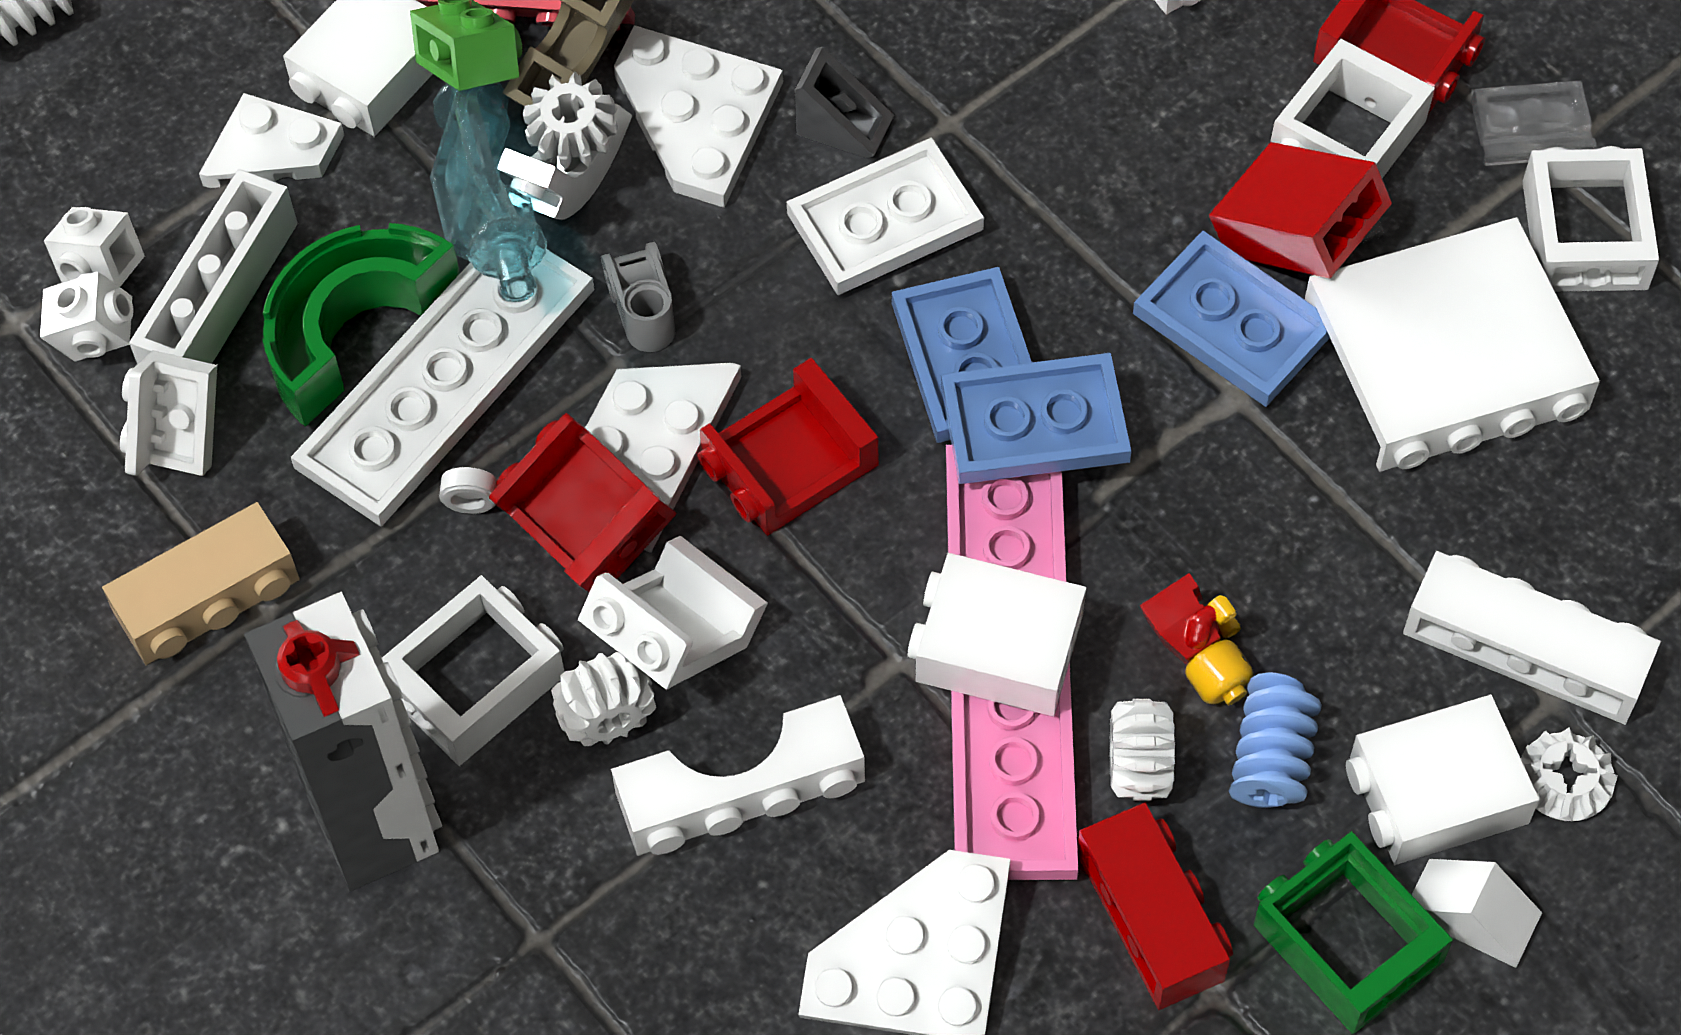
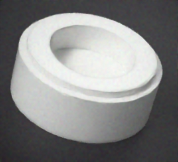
(467, 490)

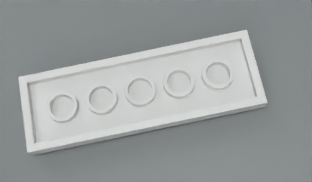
(435, 386)

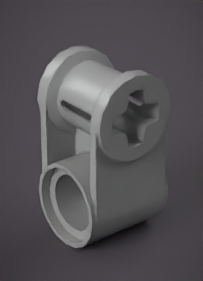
(641, 289)

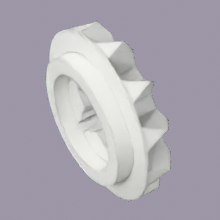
(1590, 791)

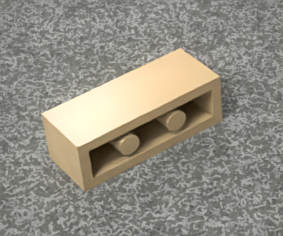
(201, 584)

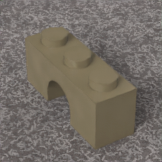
(570, 46)

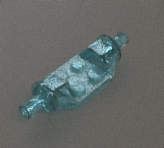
(477, 211)

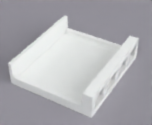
(1454, 343)

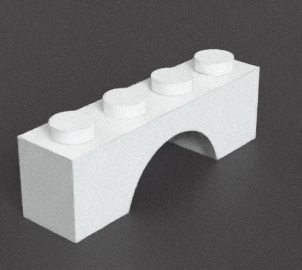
(673, 803)

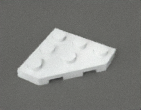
(696, 109)
(917, 955)

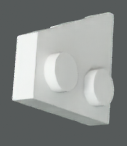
(272, 143)

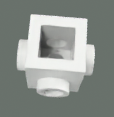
(94, 242)
(86, 316)

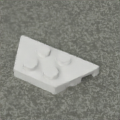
(655, 418)

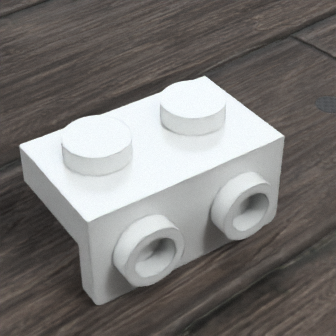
(169, 414)

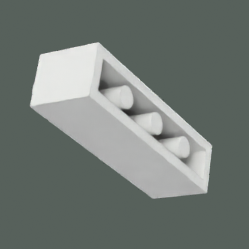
(219, 271)
(1531, 636)

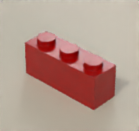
(1154, 905)

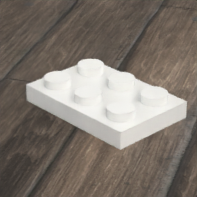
(884, 216)

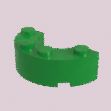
(335, 283)

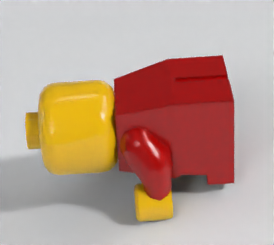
(1193, 635)

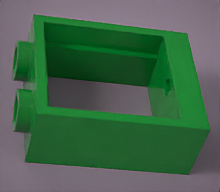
(1424, 937)

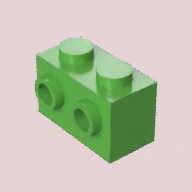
(465, 43)

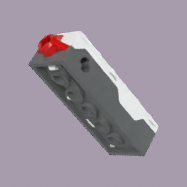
(348, 737)

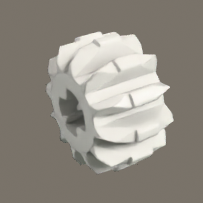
(552, 108)
(602, 699)
(1142, 749)

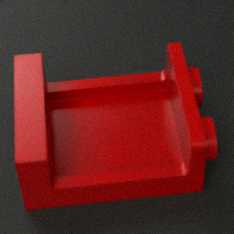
(1407, 38)
(790, 451)
(581, 502)

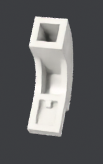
(558, 190)

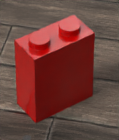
(1301, 209)

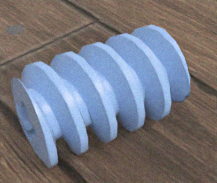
(1274, 742)

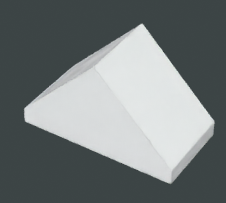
(1478, 906)

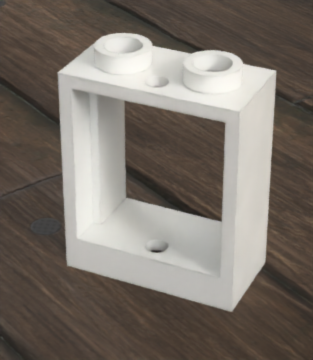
(1369, 84)
(1591, 264)
(467, 734)

